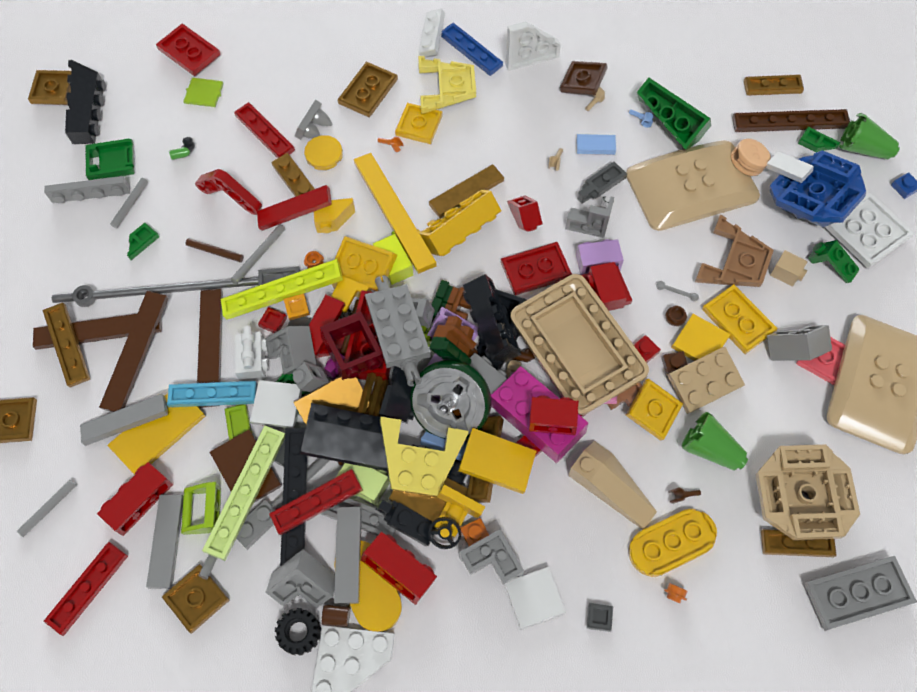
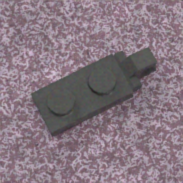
(601, 182)

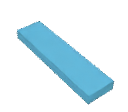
(211, 394)

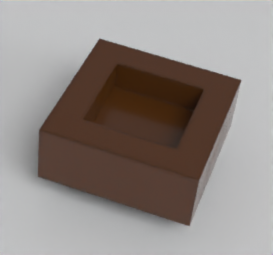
(673, 361)

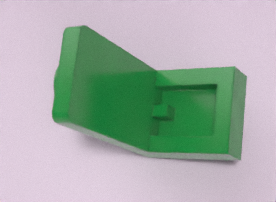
(837, 257)

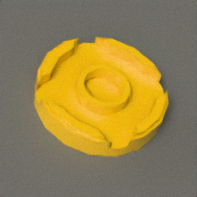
(323, 152)

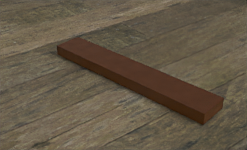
(790, 120)
(91, 330)
(210, 337)
(134, 352)

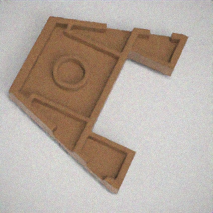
(745, 262)

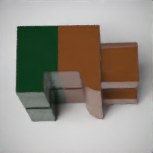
(451, 299)
(453, 340)

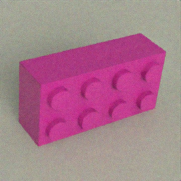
(513, 403)

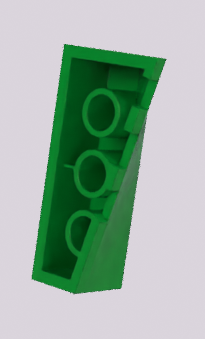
(678, 116)

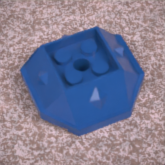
(825, 194)

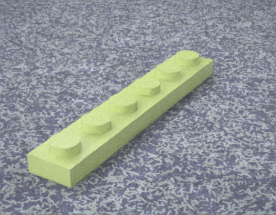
(244, 493)

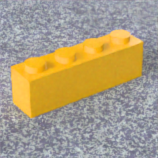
(460, 222)

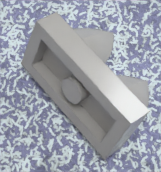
(314, 115)

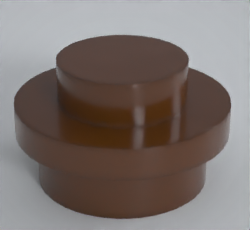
(676, 316)

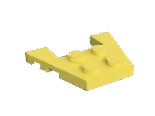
(455, 83)
(418, 468)

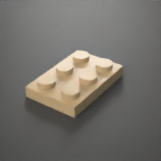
(706, 380)

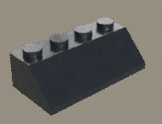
(344, 437)

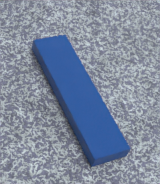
(471, 49)

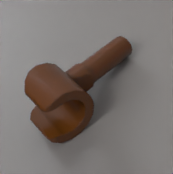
(680, 494)

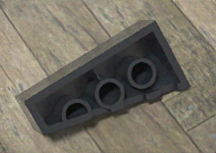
(84, 104)
(491, 320)

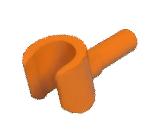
(394, 142)

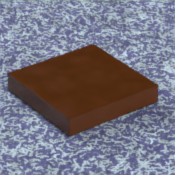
(583, 77)

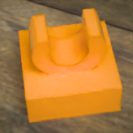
(296, 307)

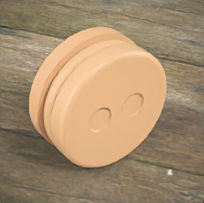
(750, 157)

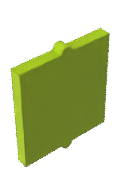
(203, 92)

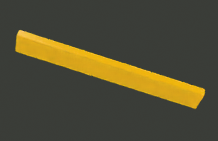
(395, 213)

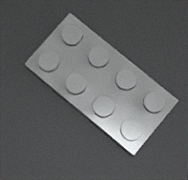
(860, 593)

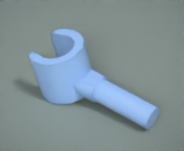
(646, 118)

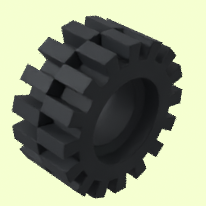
(285, 624)

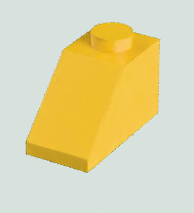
(333, 216)

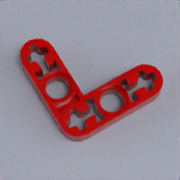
(221, 180)

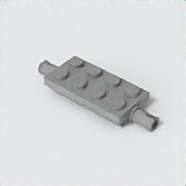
(398, 328)

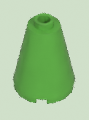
(868, 139)
(714, 443)

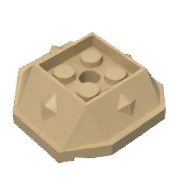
(823, 477)

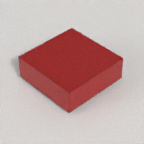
(272, 320)

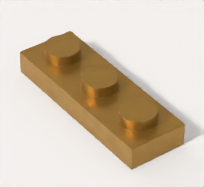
(292, 175)

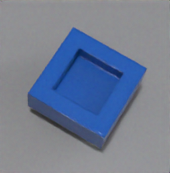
(905, 185)

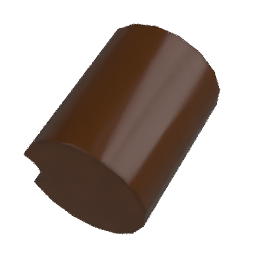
(336, 615)

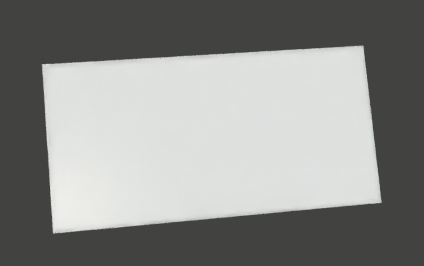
(790, 167)

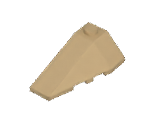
(608, 480)

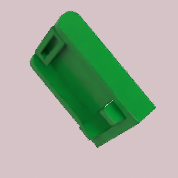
(115, 159)

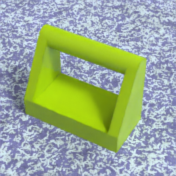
(212, 508)

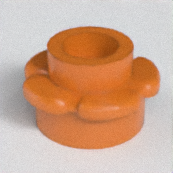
(313, 256)
(676, 593)

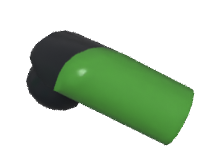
(184, 151)

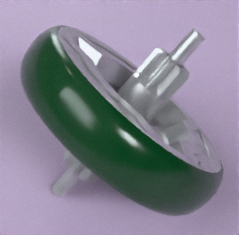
(442, 380)

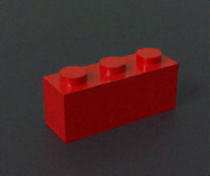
(134, 499)
(398, 567)

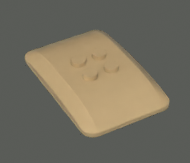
(690, 185)
(579, 343)
(877, 386)

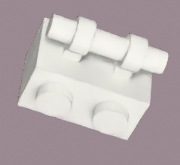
(250, 355)

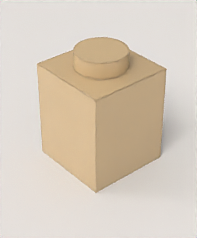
(789, 268)

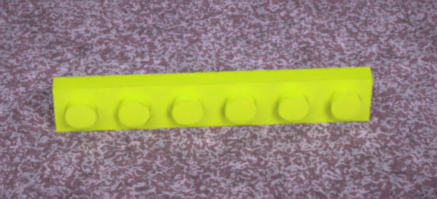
(281, 288)

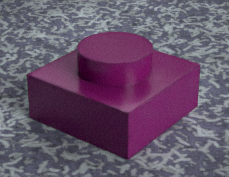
(331, 370)

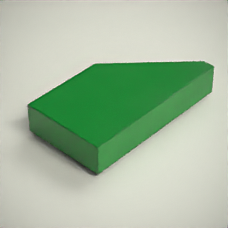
(817, 141)
(140, 240)

